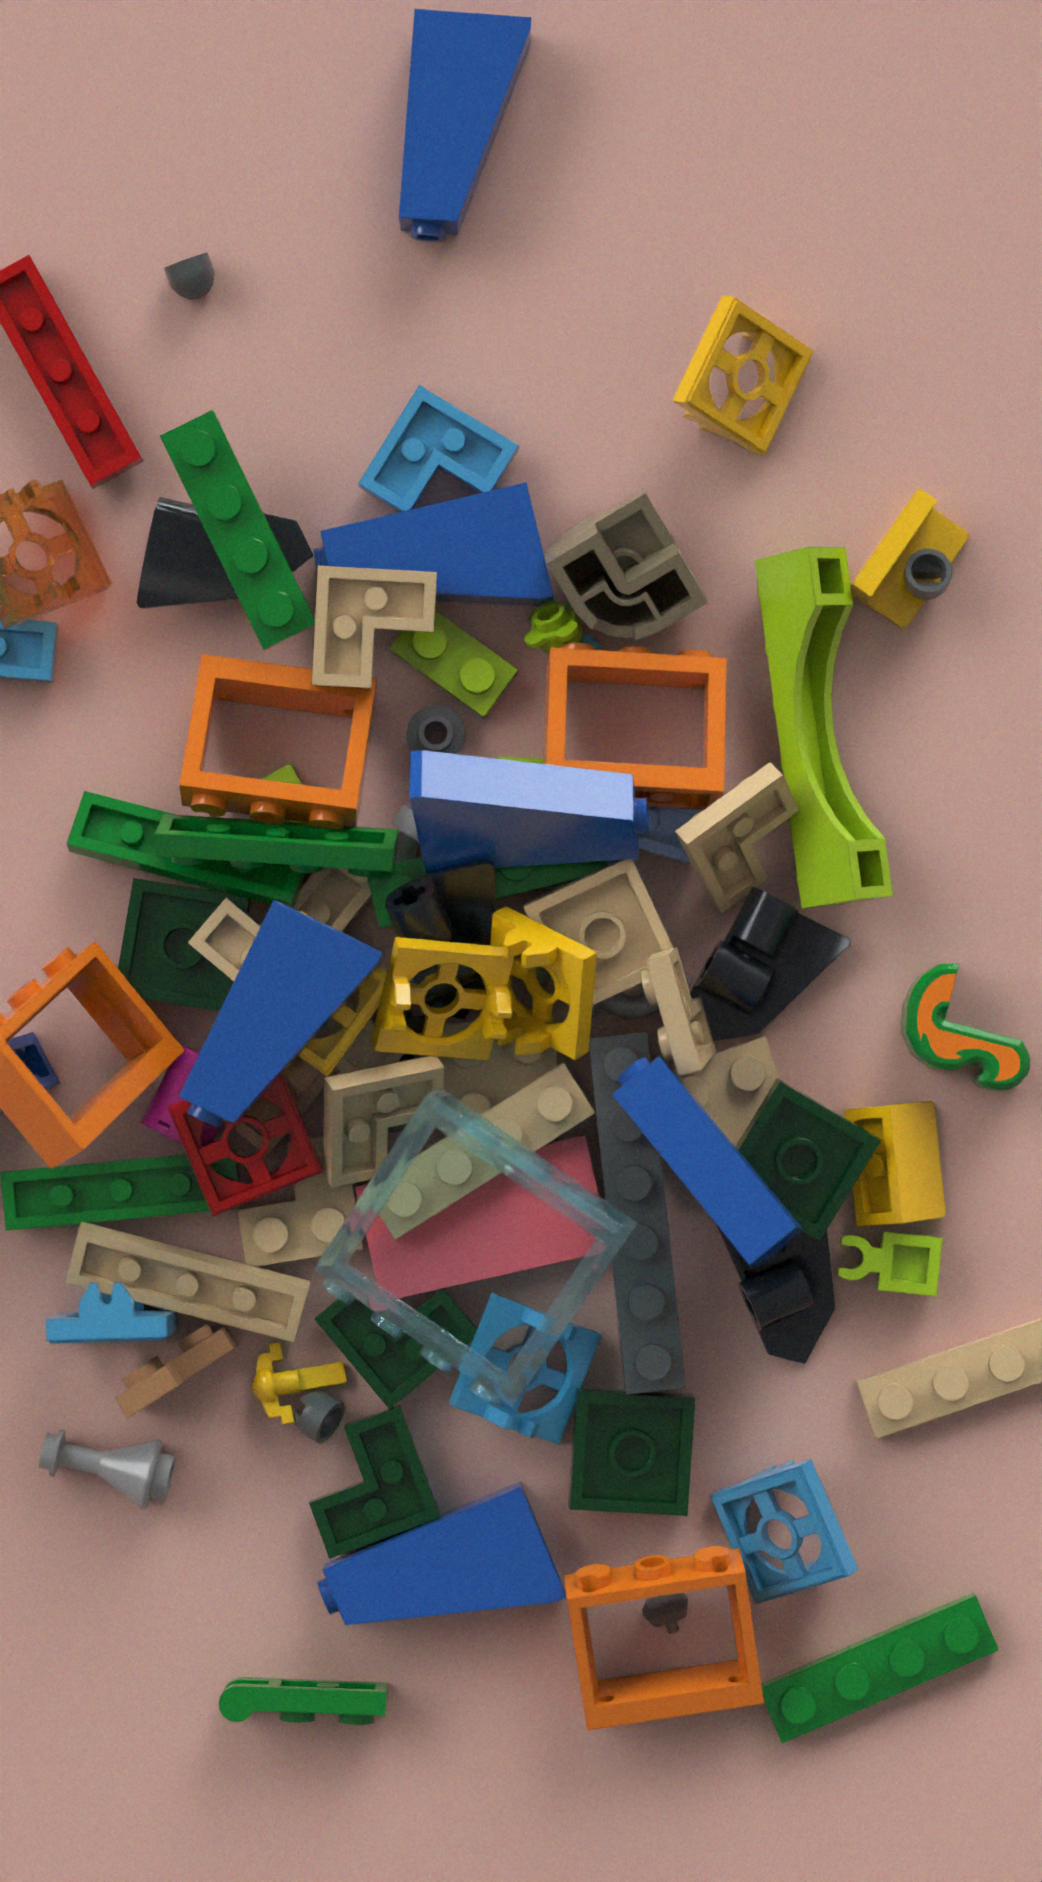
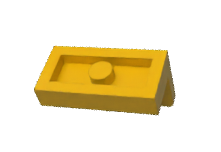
(882, 580)
(905, 1170)

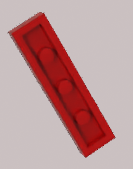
(63, 375)

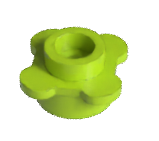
(553, 626)

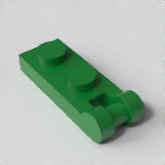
(302, 1698)

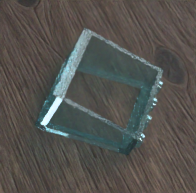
(527, 1169)

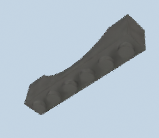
(644, 1264)

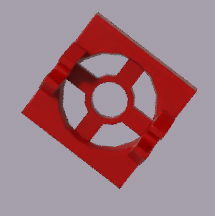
(227, 1194)

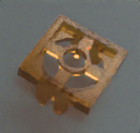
(89, 572)

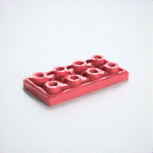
(484, 1233)

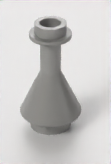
(135, 1470)

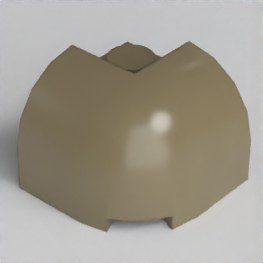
(625, 571)

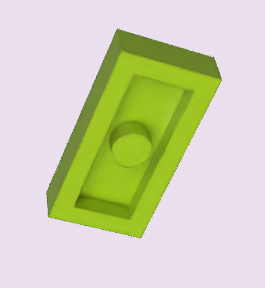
(456, 664)

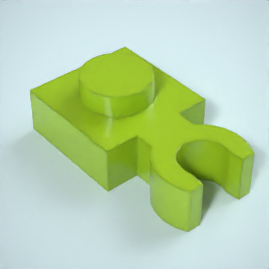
(902, 1262)

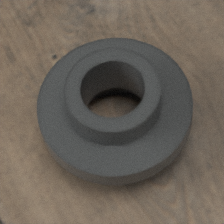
(443, 716)

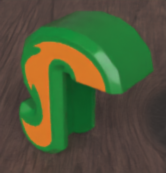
(950, 1046)

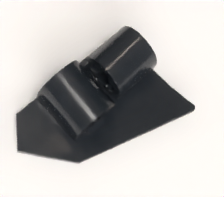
(183, 564)
(447, 908)
(762, 965)
(788, 1295)

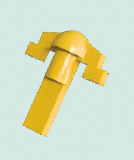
(270, 1385)

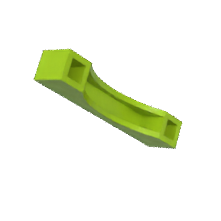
(804, 611)

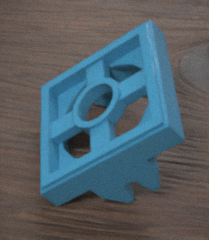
(110, 1319)
(551, 1420)
(762, 1577)

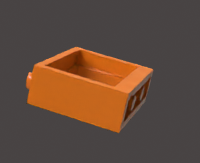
(638, 665)
(266, 799)
(122, 1018)
(668, 1691)

